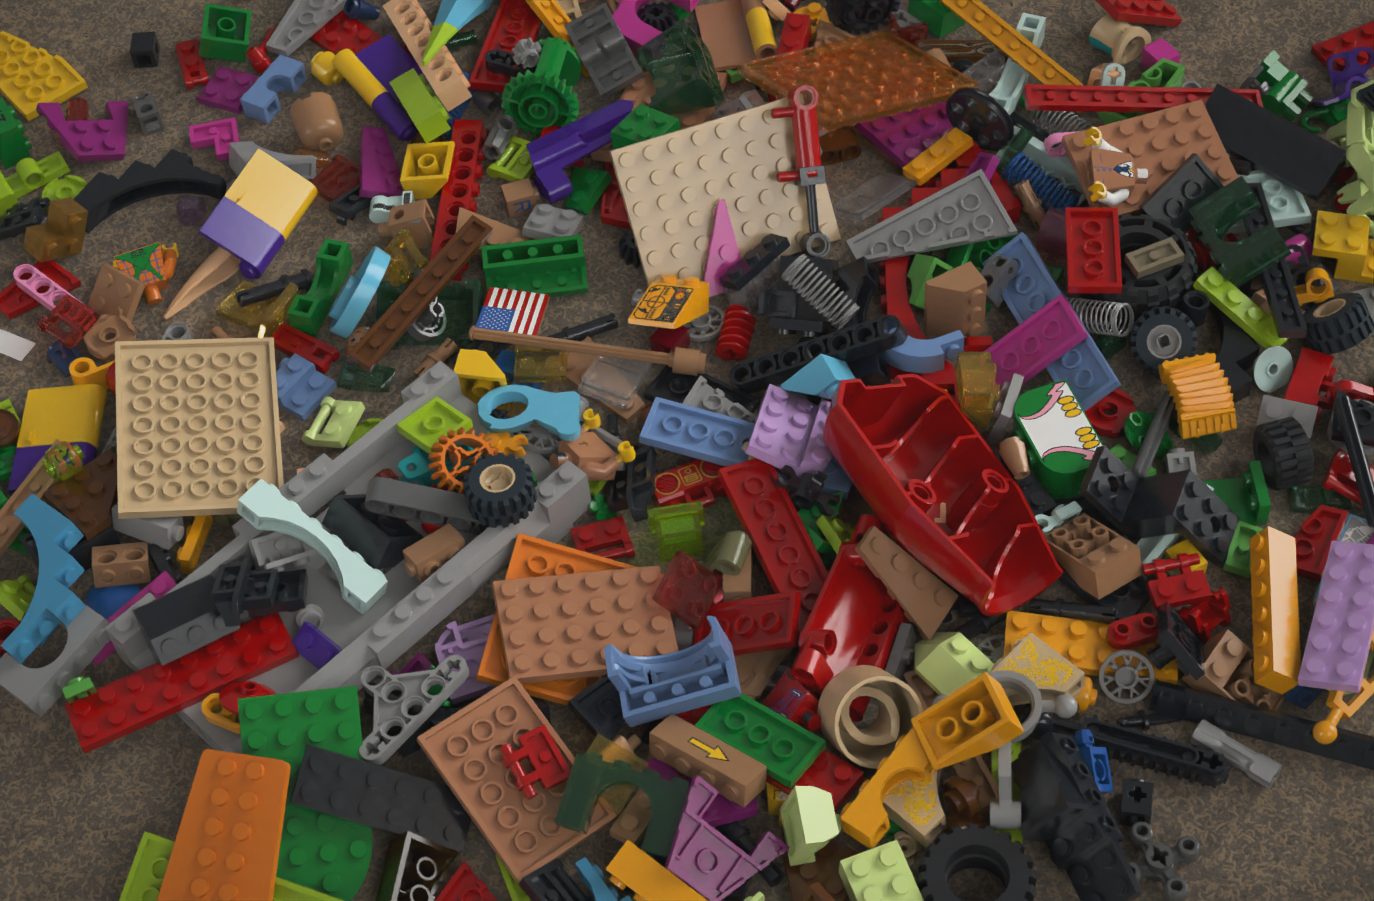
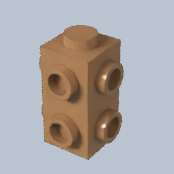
(432, 552)

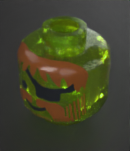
(63, 460)

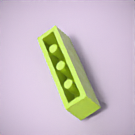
(421, 104)

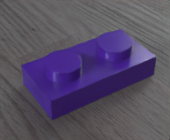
(315, 645)

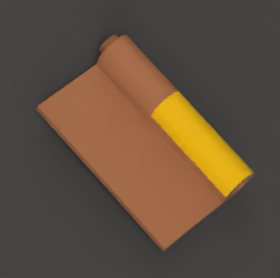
(736, 32)

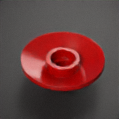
(230, 694)

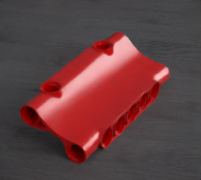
(850, 621)

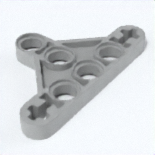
(414, 692)

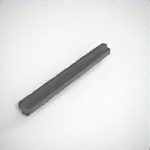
(1154, 436)

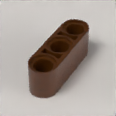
(839, 146)

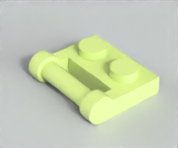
(340, 425)

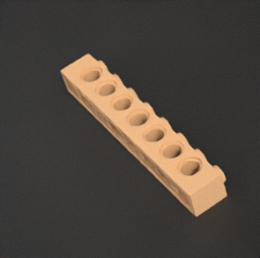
(442, 70)

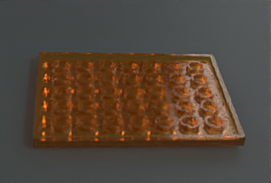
(859, 78)

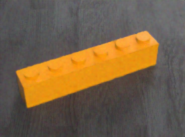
(1275, 610)

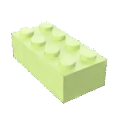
(879, 875)

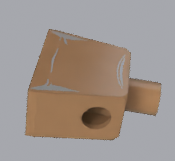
(414, 216)

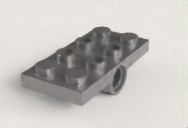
(604, 51)

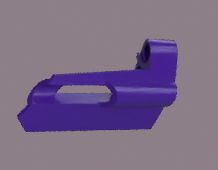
(1348, 78)
(570, 144)

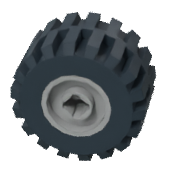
(1162, 336)

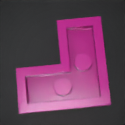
(215, 133)

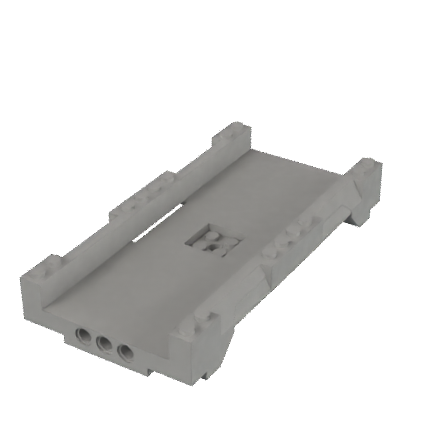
(408, 606)

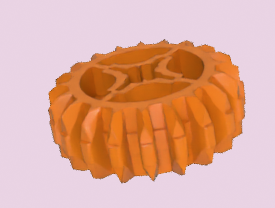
(457, 455)

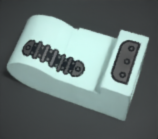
(381, 205)

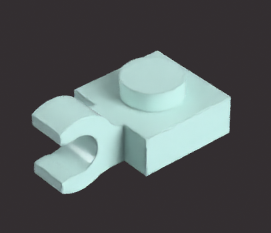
(1059, 517)

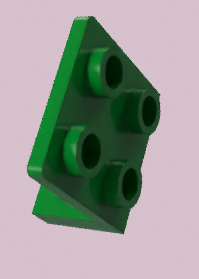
(1245, 495)

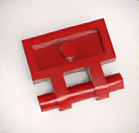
(1178, 589)
(543, 757)

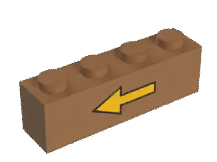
(701, 754)

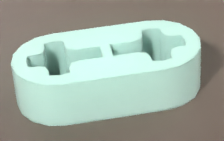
(1106, 79)

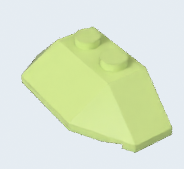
(949, 662)

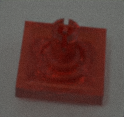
(687, 589)

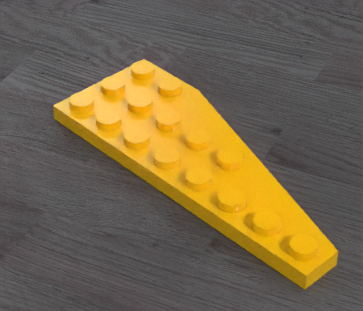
(34, 76)

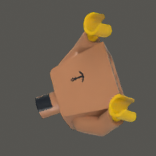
(592, 453)

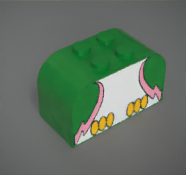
(1055, 437)

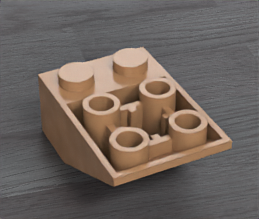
(1095, 555)
(1231, 673)

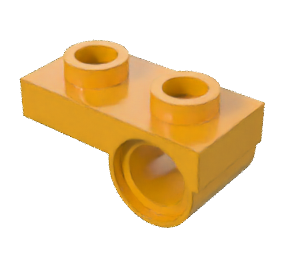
(1308, 293)

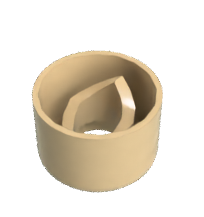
(896, 708)

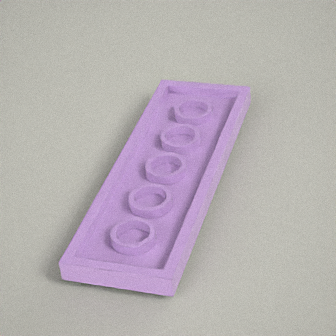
(1341, 620)

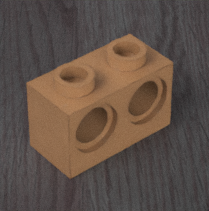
(121, 564)

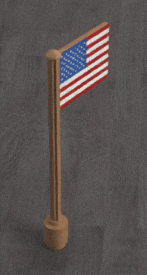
(517, 319)

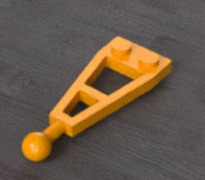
(1326, 731)

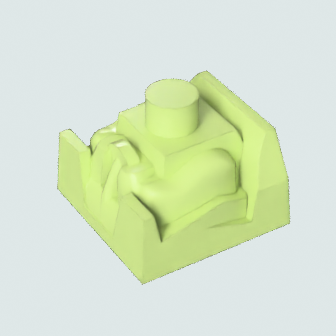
(808, 823)

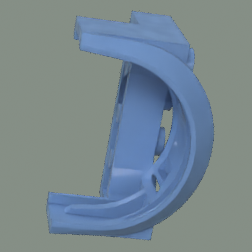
(679, 678)

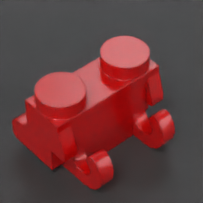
(1207, 614)

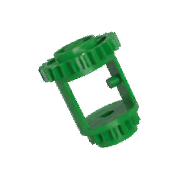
(546, 95)

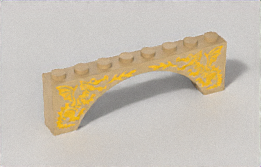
(916, 803)

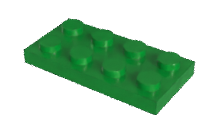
(764, 737)

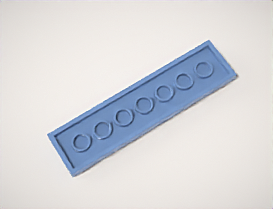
(1030, 291)
(714, 439)

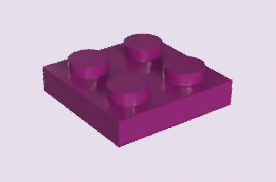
(227, 89)

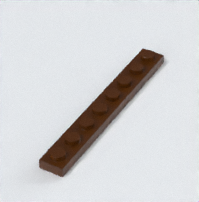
(420, 293)

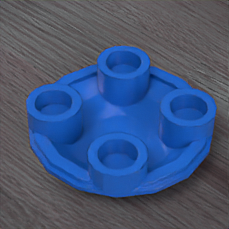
(110, 599)

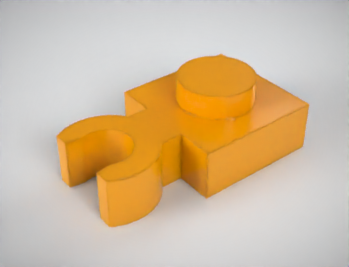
(507, 443)

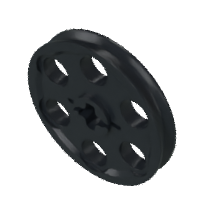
(980, 118)

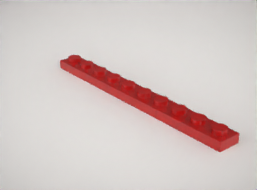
(1117, 98)

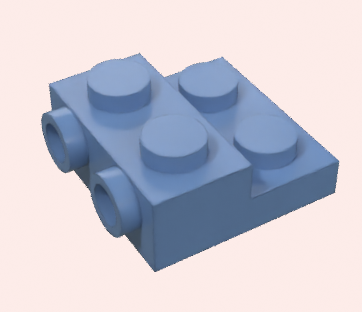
(301, 386)

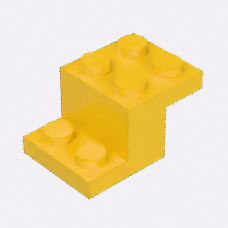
(1346, 240)

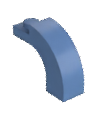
(924, 355)

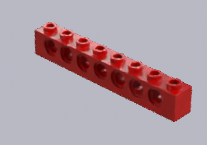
(462, 182)

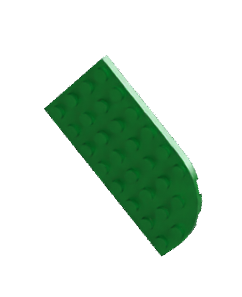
(314, 847)

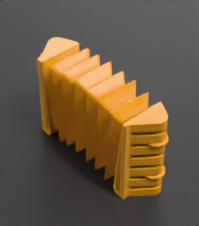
(1200, 395)

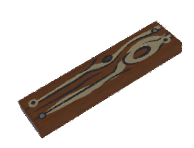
(959, 49)

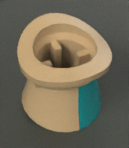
(1119, 39)

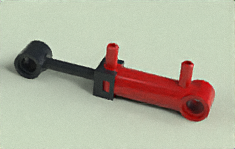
(808, 161)

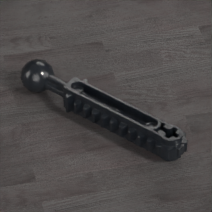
(1141, 748)

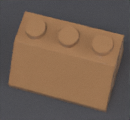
(955, 302)

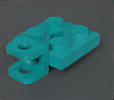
(420, 462)

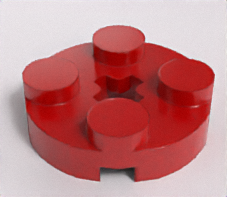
(1111, 425)

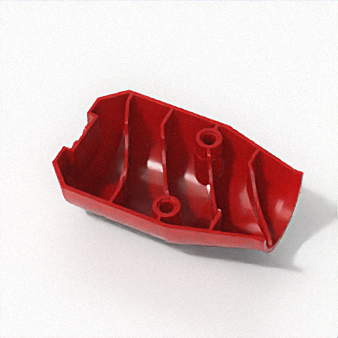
(915, 449)

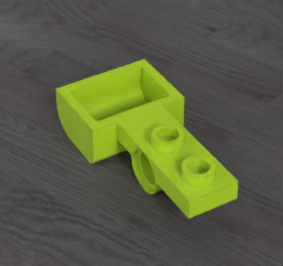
(29, 177)

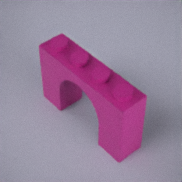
(636, 31)

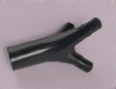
(612, 425)

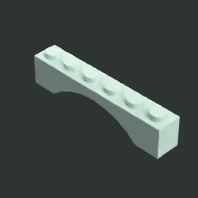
(1014, 77)
(269, 510)

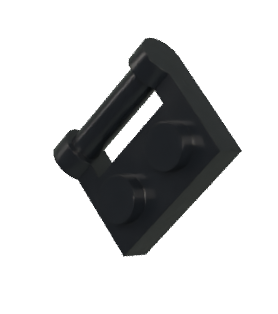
(544, 887)

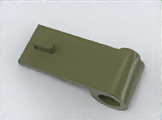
(729, 553)

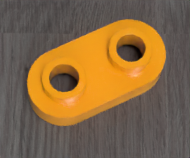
(222, 719)

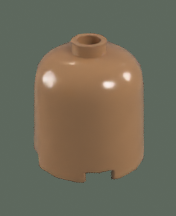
(317, 122)

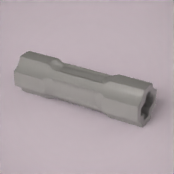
(1254, 764)

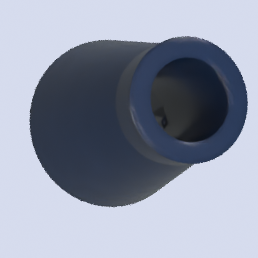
(361, 10)

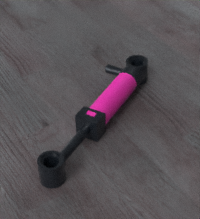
(1197, 303)

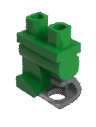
(1279, 87)

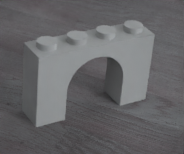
(43, 686)

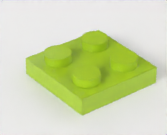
(431, 422)

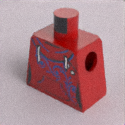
(795, 702)

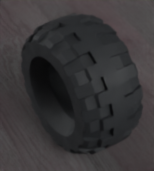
(1156, 289)

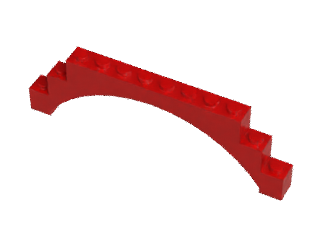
(894, 283)

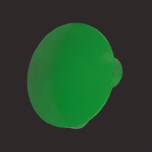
(1136, 427)

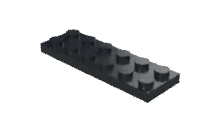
(379, 798)

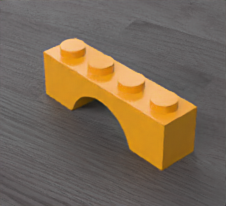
(865, 816)

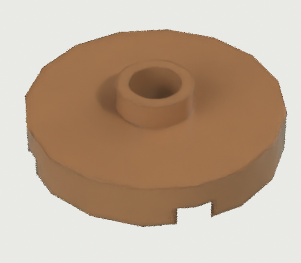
(108, 327)

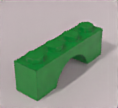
(332, 268)

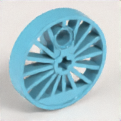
(358, 293)

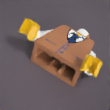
(1110, 171)

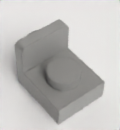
(1179, 460)

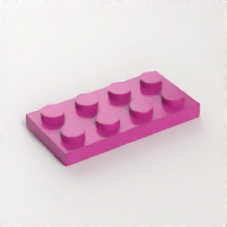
(1037, 341)

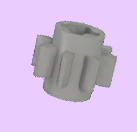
(527, 53)

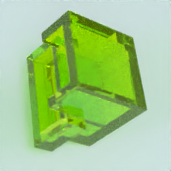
(678, 529)

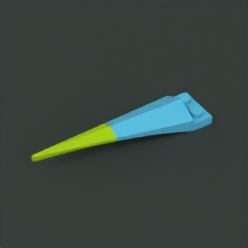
(450, 19)

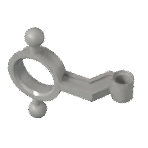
(1005, 812)

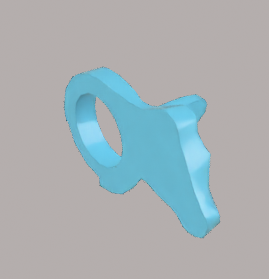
(552, 411)

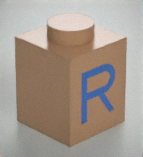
(519, 197)

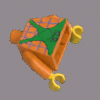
(151, 266)

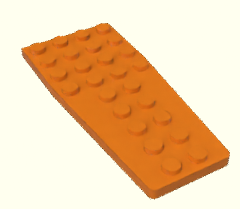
(229, 830)

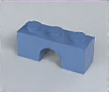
(282, 75)

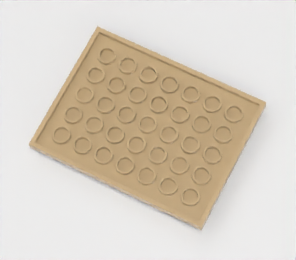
(678, 178)
(194, 424)

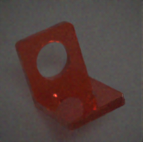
(908, 33)

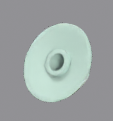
(1273, 368)

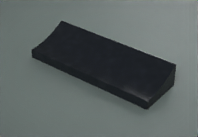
(1274, 143)

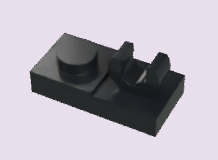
(349, 205)

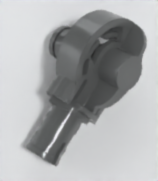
(434, 313)

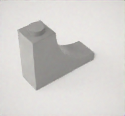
(242, 152)
(157, 530)

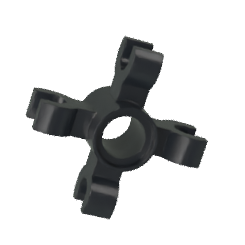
(807, 490)

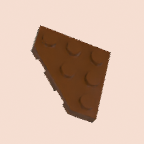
(88, 495)
(823, 870)

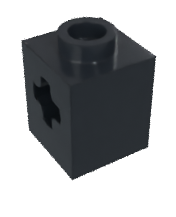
(145, 49)
(1132, 811)

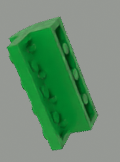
(537, 266)

